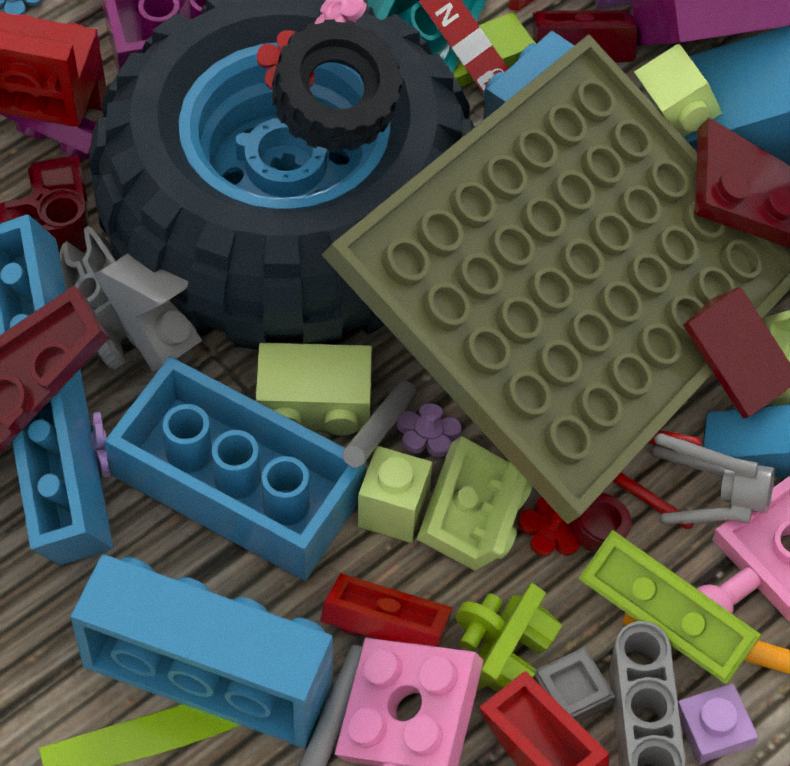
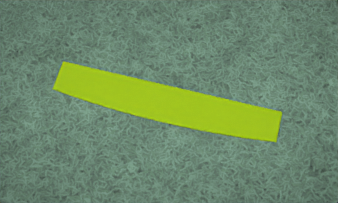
(136, 738)

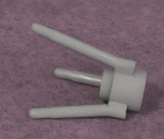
(743, 483)

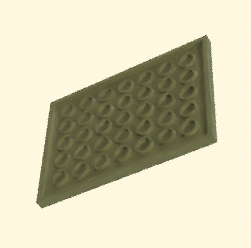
(556, 274)

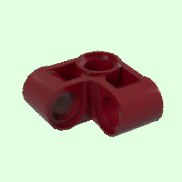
(55, 200)

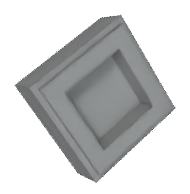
(576, 684)

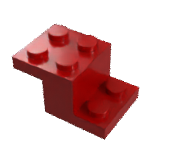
(49, 69)

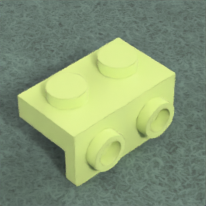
(474, 506)

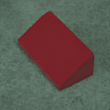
(611, 29)
(740, 351)

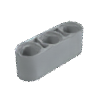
(645, 687)

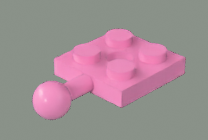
(758, 554)
(385, 677)

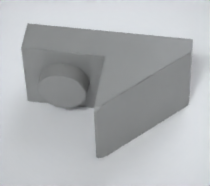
(146, 309)

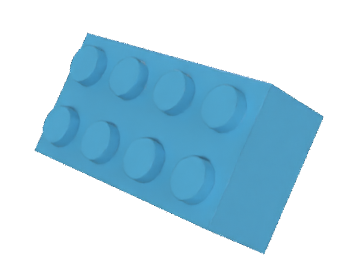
(235, 467)
(204, 649)

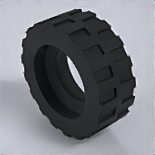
(348, 46)

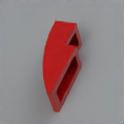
(538, 729)

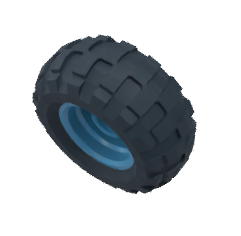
(221, 194)

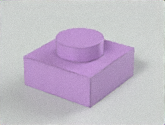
(716, 723)

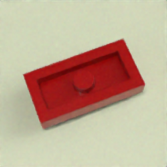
(384, 613)

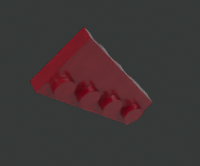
(741, 184)
(43, 356)

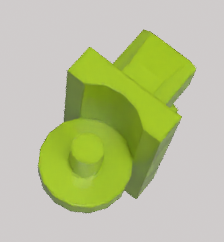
(520, 620)

